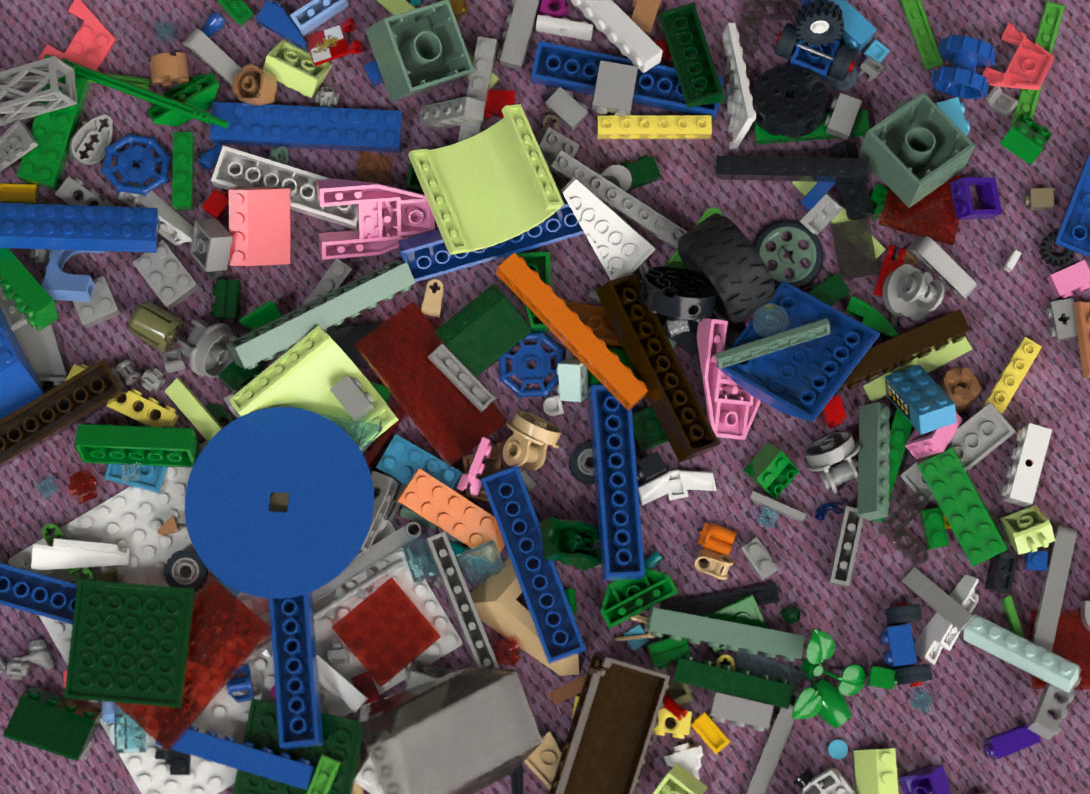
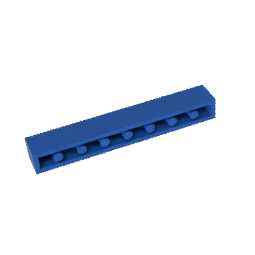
(245, 757)

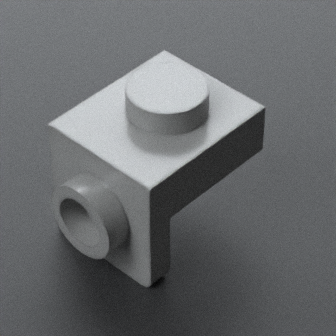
(1001, 102)

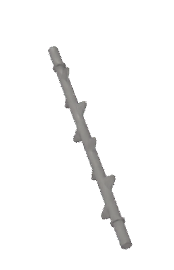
(341, 596)

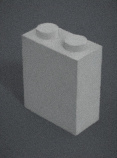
(614, 88)

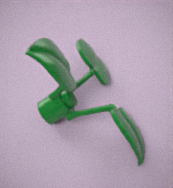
(819, 648)

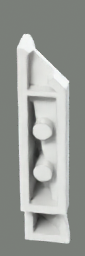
(171, 224)
(77, 555)
(940, 632)
(339, 685)

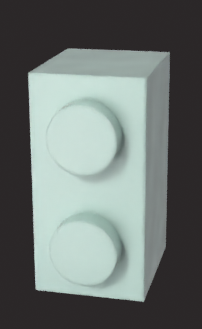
(572, 380)

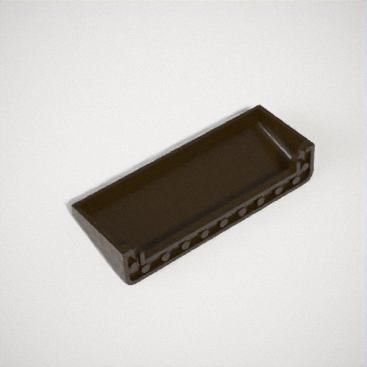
(610, 728)

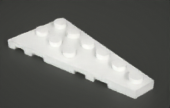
(737, 91)
(612, 238)

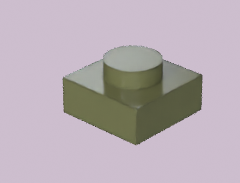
(110, 575)

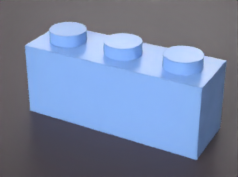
(316, 13)

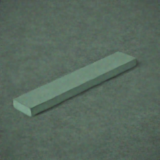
(773, 343)

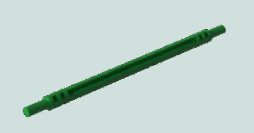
(145, 94)

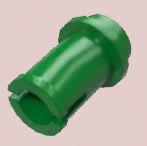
(571, 596)

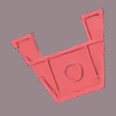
(89, 44)
(1027, 66)

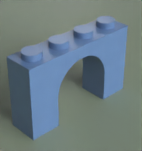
(63, 285)

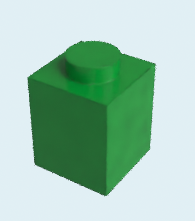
(882, 678)

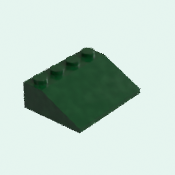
(483, 330)
(53, 723)

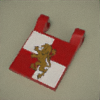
(332, 43)

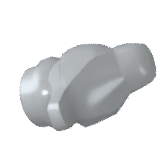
(40, 655)

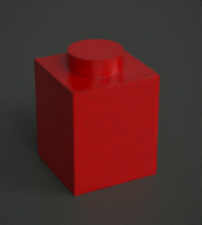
(216, 204)

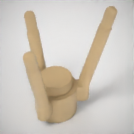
(640, 618)

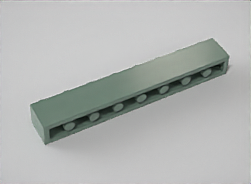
(725, 633)

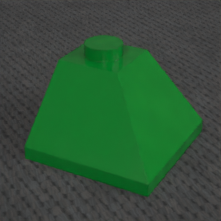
(260, 316)

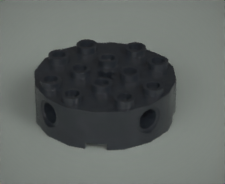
(789, 101)
(677, 293)

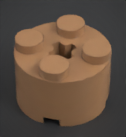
(168, 69)
(255, 85)
(960, 387)

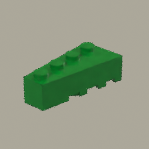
(542, 264)

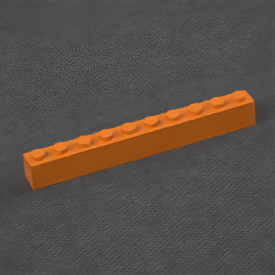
(571, 331)

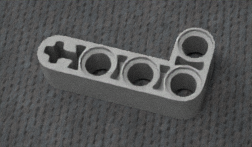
(212, 55)
(942, 266)

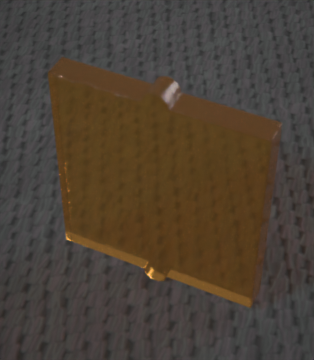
(373, 168)

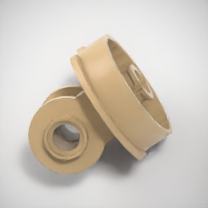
(529, 440)

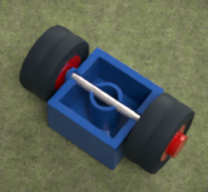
(815, 58)
(900, 645)

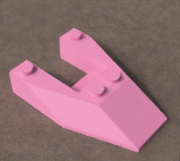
(383, 217)
(728, 405)

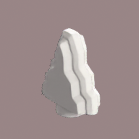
(687, 757)

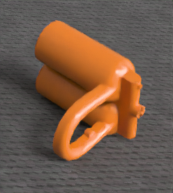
(717, 538)

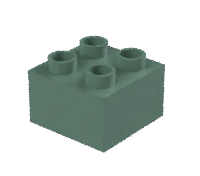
(419, 50)
(916, 149)

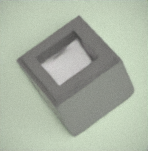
(173, 360)

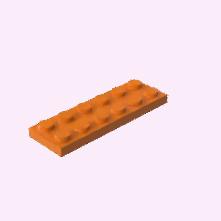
(450, 511)

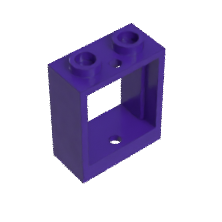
(987, 194)
(1010, 742)

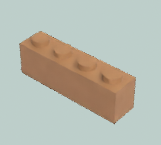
(645, 14)

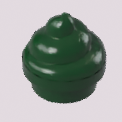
(791, 614)

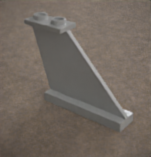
(42, 353)

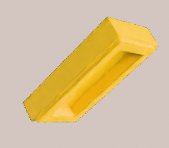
(18, 193)
(710, 733)

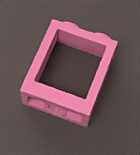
(933, 441)

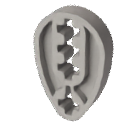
(81, 136)

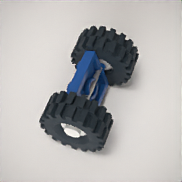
(819, 22)

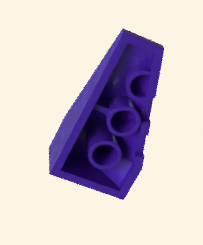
(925, 780)

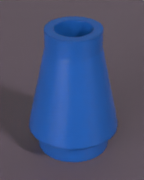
(213, 24)
(210, 158)

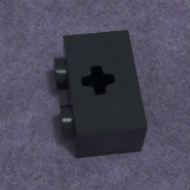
(650, 467)

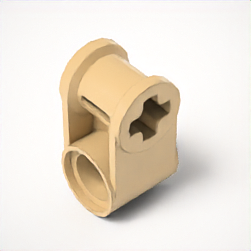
(433, 301)
(714, 565)

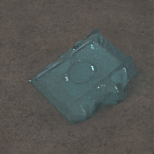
(480, 562)

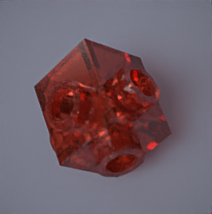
(83, 486)
(513, 658)

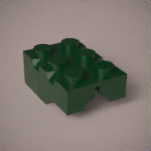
(570, 543)

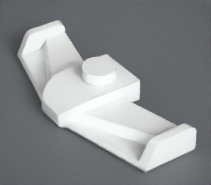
(676, 484)

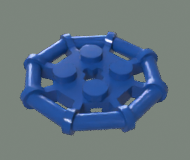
(136, 154)
(528, 375)

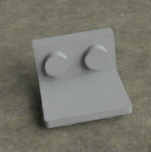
(552, 142)

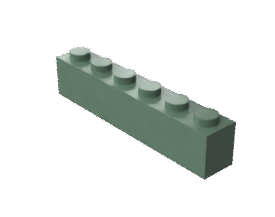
(873, 461)

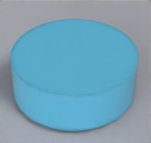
(837, 749)

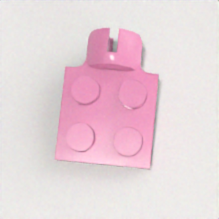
(477, 468)

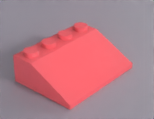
(260, 226)

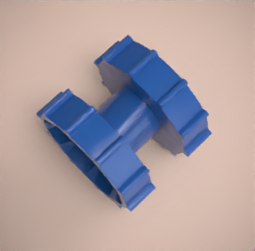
(966, 56)

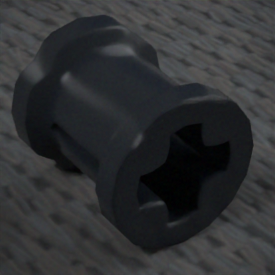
(802, 780)

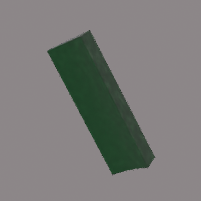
(691, 56)

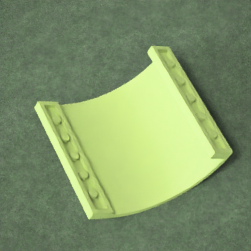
(488, 184)
(304, 381)

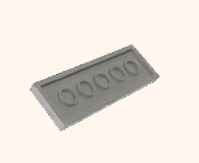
(972, 442)

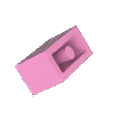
(1070, 279)

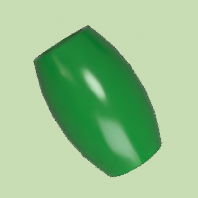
(834, 707)

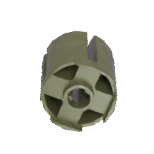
(155, 325)

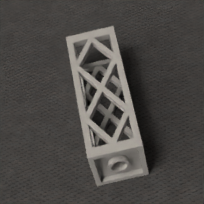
(52, 95)

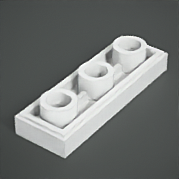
(564, 27)

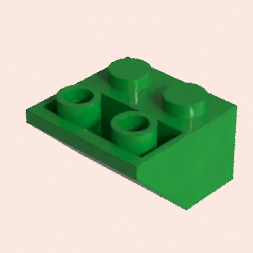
(1026, 138)
(771, 470)

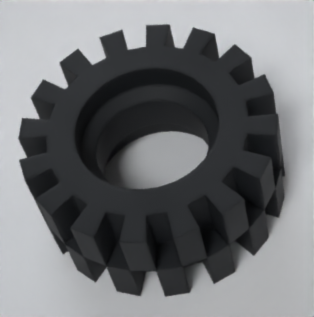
(1047, 254)

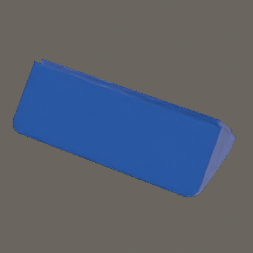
(816, 194)

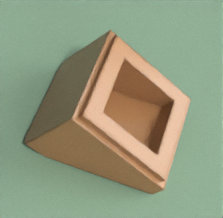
(170, 526)

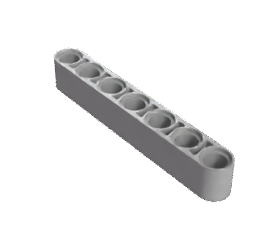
(1054, 587)

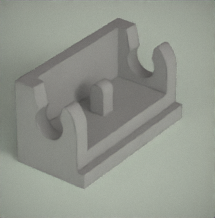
(821, 214)

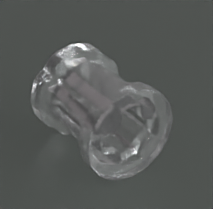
(677, 327)

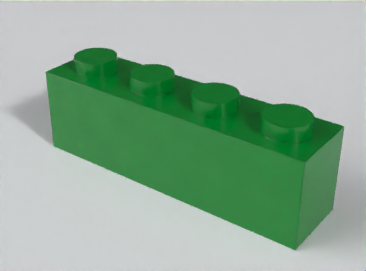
(183, 171)

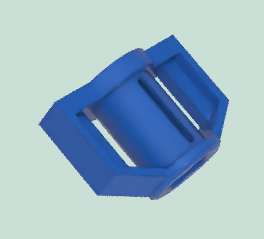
(241, 684)

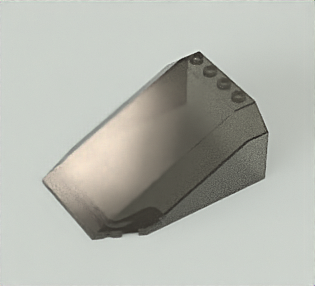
(450, 733)

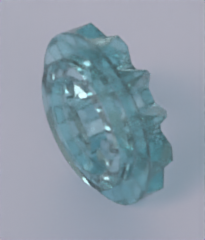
(851, 77)

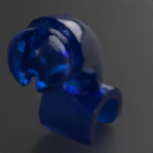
(824, 508)

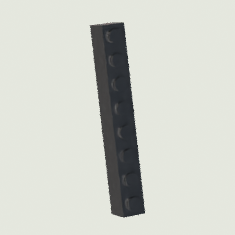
(793, 169)

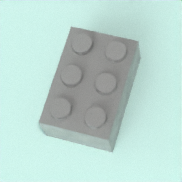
(166, 275)
(740, 712)

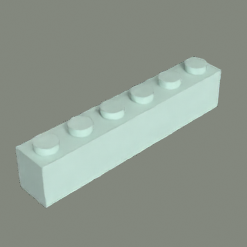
(1021, 653)

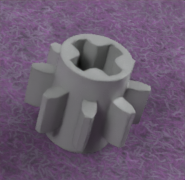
(327, 97)
(41, 256)
(152, 379)
(18, 668)

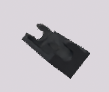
(1001, 573)

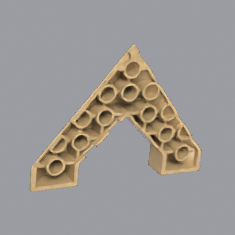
(501, 611)

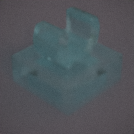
(165, 32)

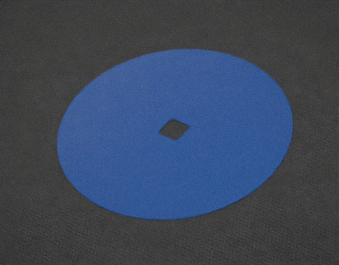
(327, 504)

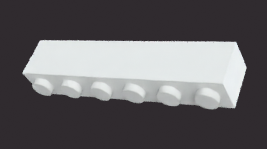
(621, 32)

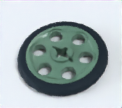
(798, 232)

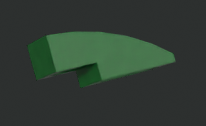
(870, 317)

